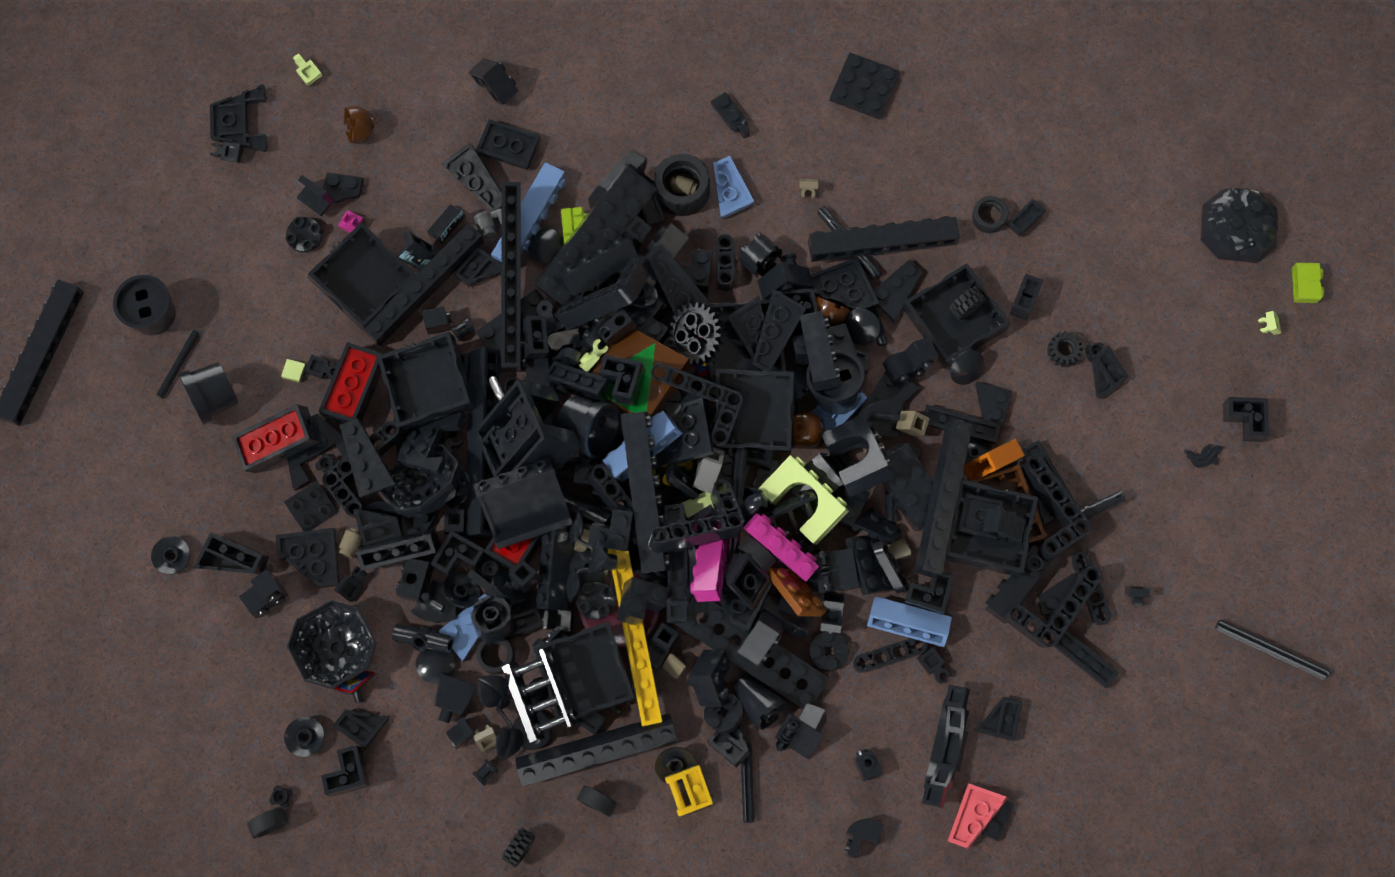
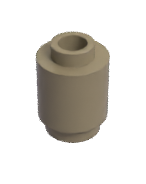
(683, 186)
(350, 543)

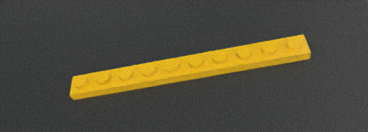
(637, 650)

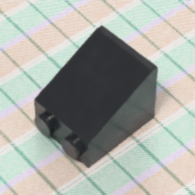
(827, 469)

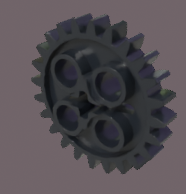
(705, 320)

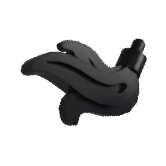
(1206, 456)

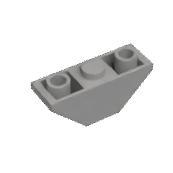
(708, 470)

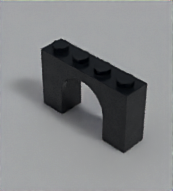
(873, 468)

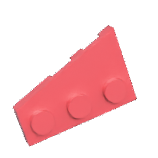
(974, 815)

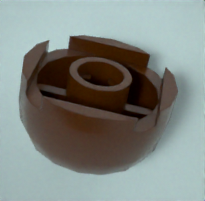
(358, 124)
(835, 313)
(807, 429)

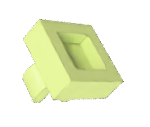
(1272, 323)

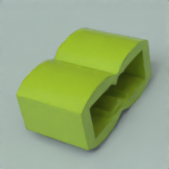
(1307, 282)

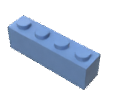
(664, 432)
(909, 621)

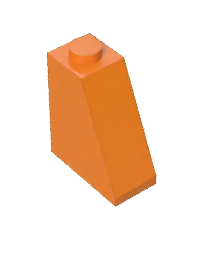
(993, 460)

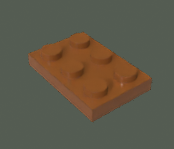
(796, 592)

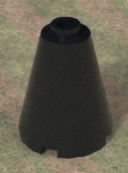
(758, 702)

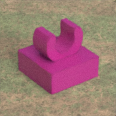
(350, 221)

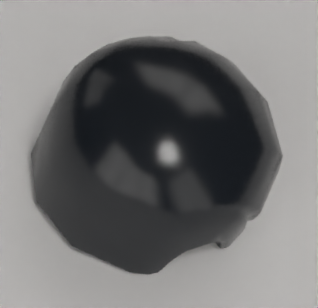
(755, 503)

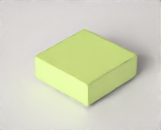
(293, 370)

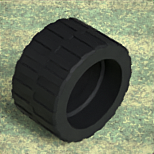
(682, 164)

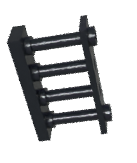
(786, 507)
(523, 702)

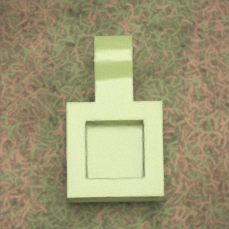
(307, 71)
(591, 358)

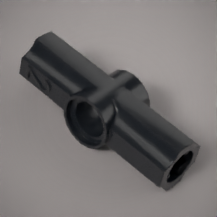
(422, 638)

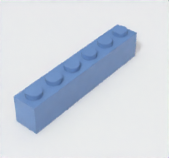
(536, 204)

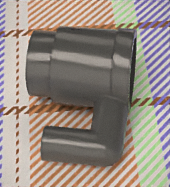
(485, 222)

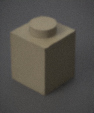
(912, 423)

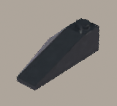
(631, 157)

